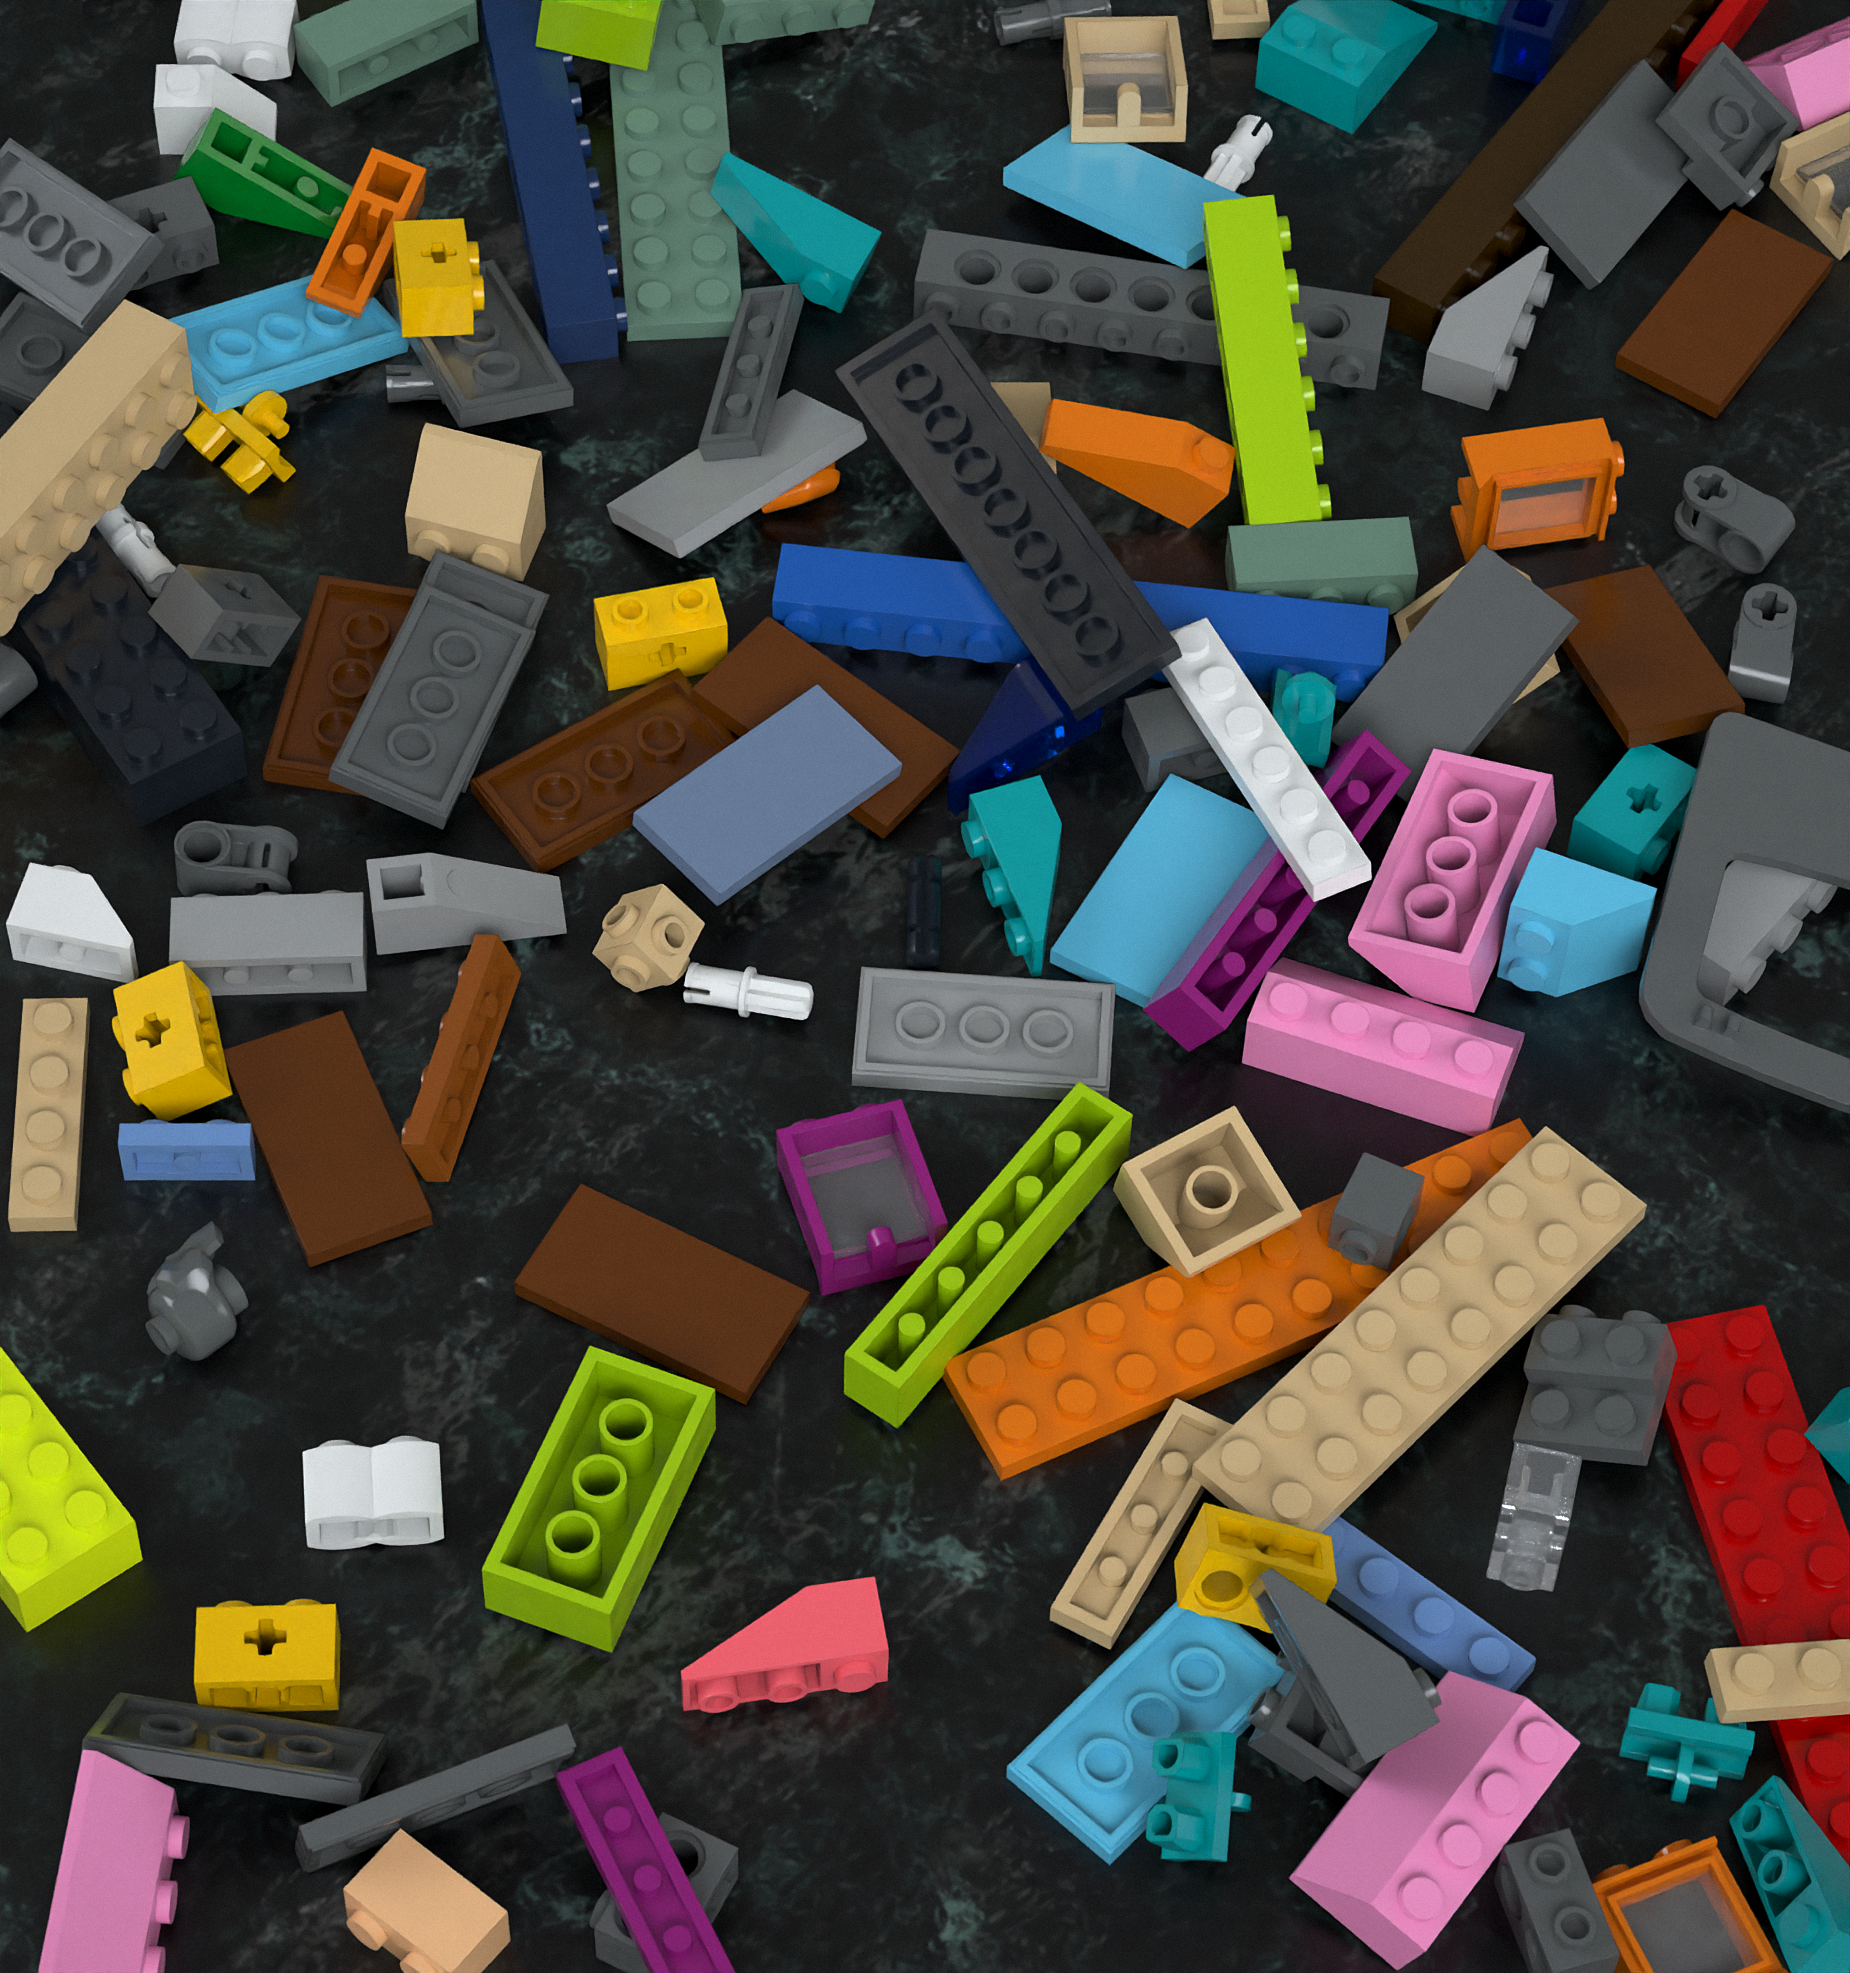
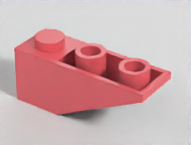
(807, 1644)

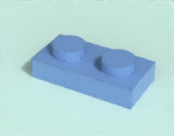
(187, 1150)

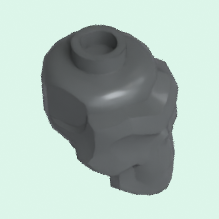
(193, 1300)

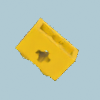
(436, 277)
(660, 630)
(170, 1042)
(297, 1674)

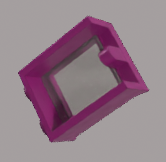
(861, 1195)

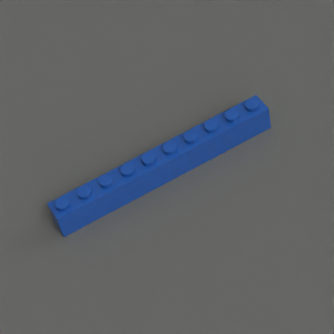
(945, 611)

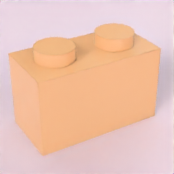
(424, 1911)

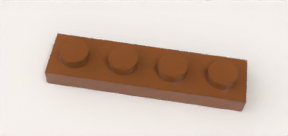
(460, 1058)

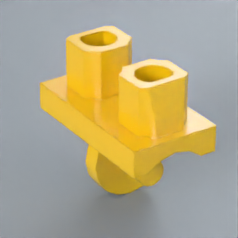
(257, 455)

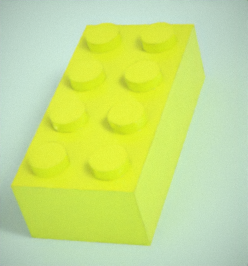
(57, 1515)

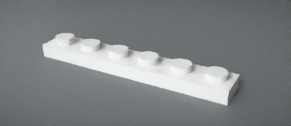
(1265, 764)

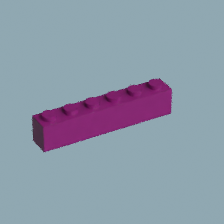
(1266, 905)

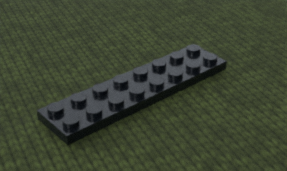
(1008, 515)

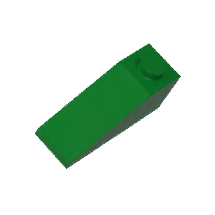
(260, 179)

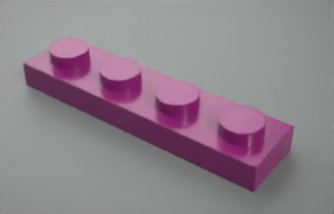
(640, 1867)

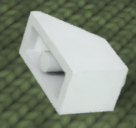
(191, 92)
(69, 925)

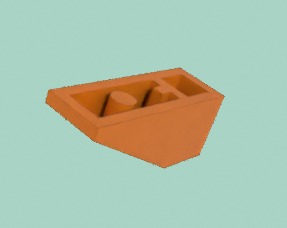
(363, 238)
(1142, 457)

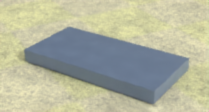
(766, 794)

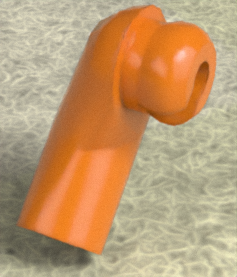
(814, 487)

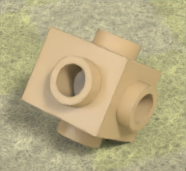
(648, 938)

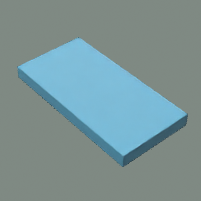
(1120, 193)
(280, 343)
(1159, 889)
(1097, 1755)

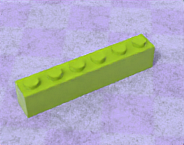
(1261, 362)
(987, 1254)

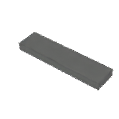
(751, 373)

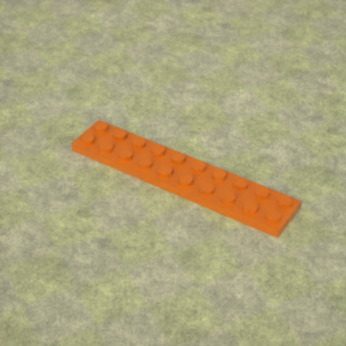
(1183, 1336)

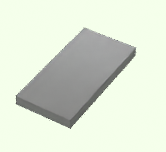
(702, 499)
(982, 1034)

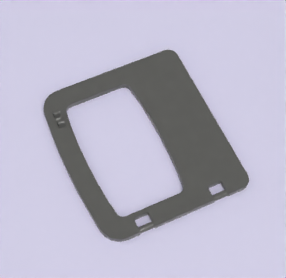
(1772, 804)

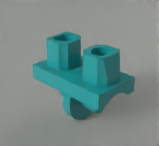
(1305, 713)
(1684, 1747)
(1198, 1796)

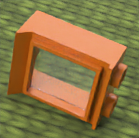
(1537, 486)
(1683, 1915)

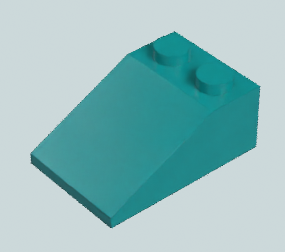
(1339, 56)

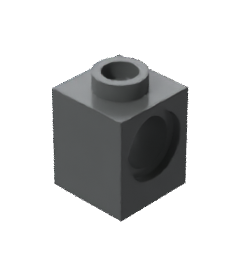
(1375, 1212)

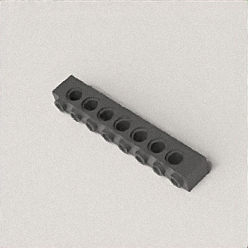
(1128, 305)

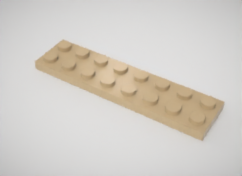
(1421, 1338)

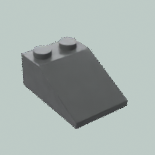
(1352, 1679)

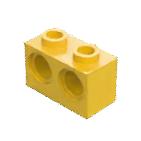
(1232, 1549)

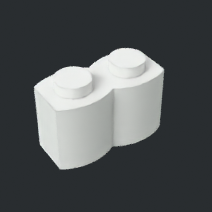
(239, 36)
(373, 1494)

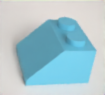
(1573, 926)

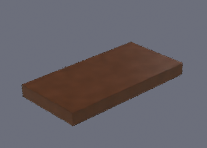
(1723, 313)
(1643, 657)
(777, 667)
(333, 670)
(599, 772)
(326, 1138)
(662, 1293)

